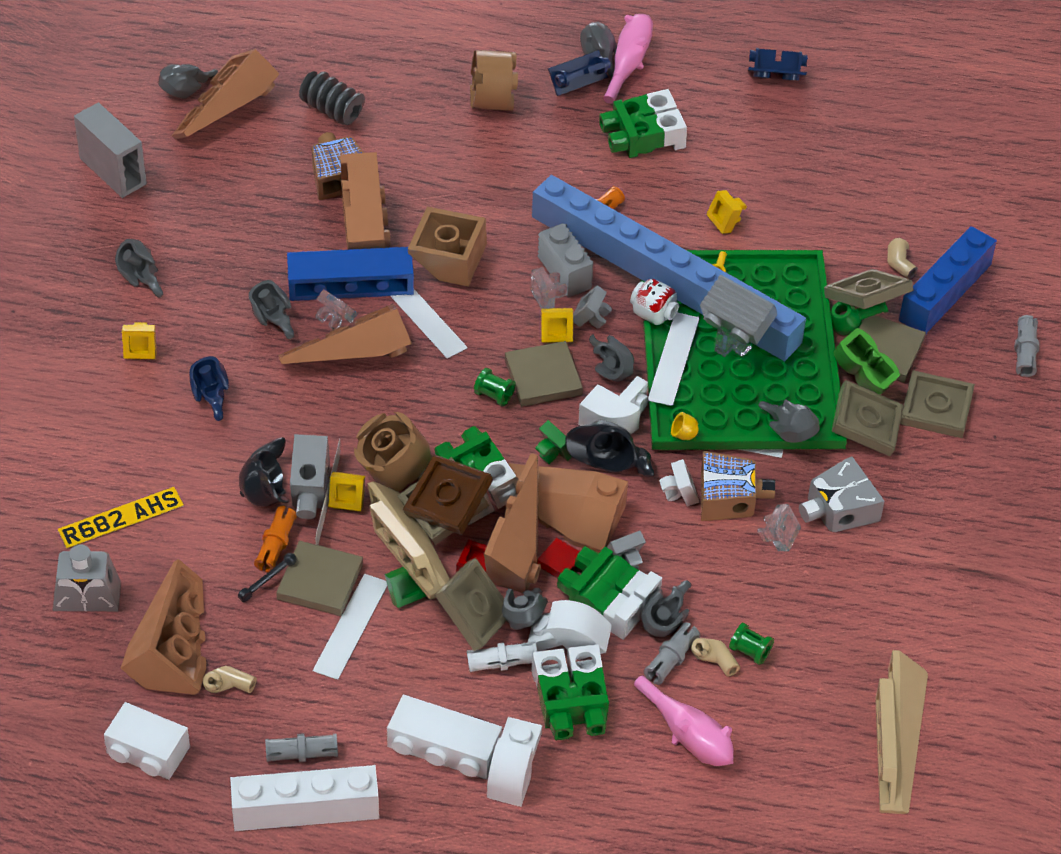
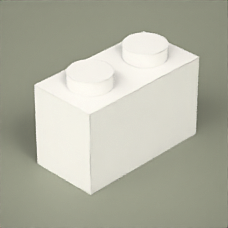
(146, 741)

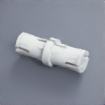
(501, 656)

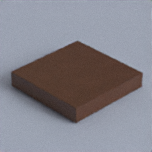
(448, 494)

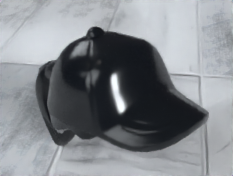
(607, 448)
(262, 475)

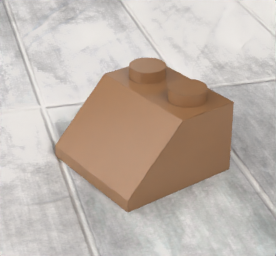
(449, 244)

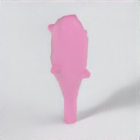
(630, 51)
(691, 727)

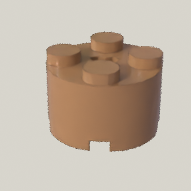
(493, 80)
(392, 450)

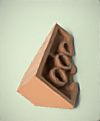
(235, 84)
(372, 336)
(579, 504)
(514, 541)
(169, 637)

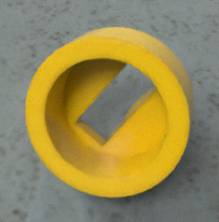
(684, 427)

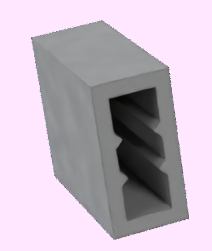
(110, 150)

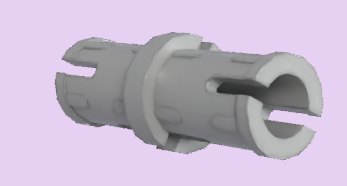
(1026, 346)
(671, 653)
(301, 747)

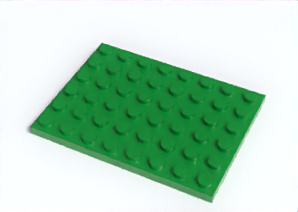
(728, 389)

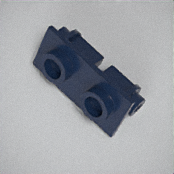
(789, 65)
(579, 72)

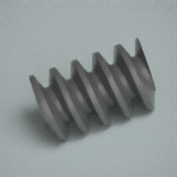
(331, 97)

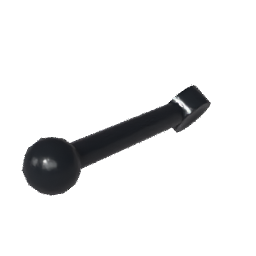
(246, 593)

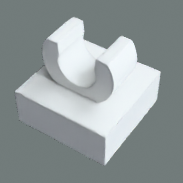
(680, 484)

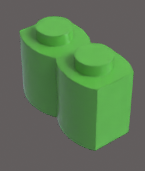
(861, 358)

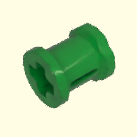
(494, 387)
(751, 643)

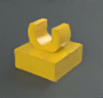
(725, 211)
(557, 325)
(139, 341)
(346, 491)

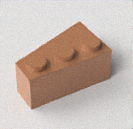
(363, 202)

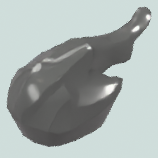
(599, 37)
(183, 79)
(135, 262)
(269, 305)
(616, 356)
(793, 421)
(525, 609)
(662, 614)

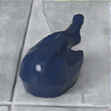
(209, 380)

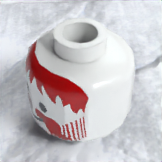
(654, 301)

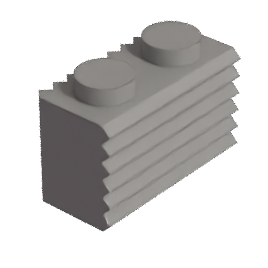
(564, 255)
(737, 310)

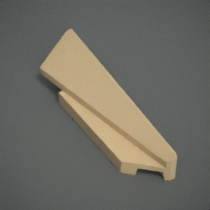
(406, 539)
(898, 728)

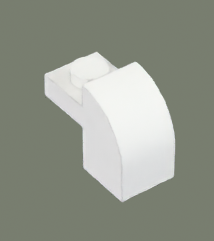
(621, 409)
(571, 626)
(512, 761)

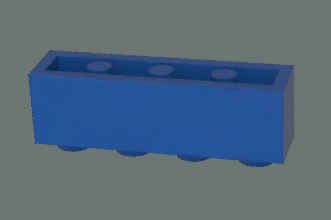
(350, 273)
(947, 280)

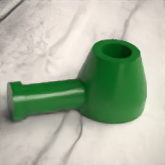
(853, 318)

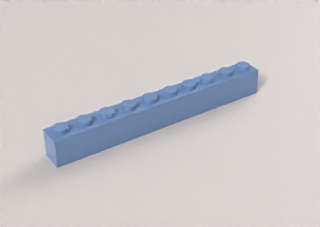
(651, 256)

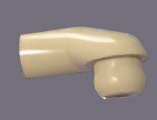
(897, 258)
(715, 652)
(228, 677)

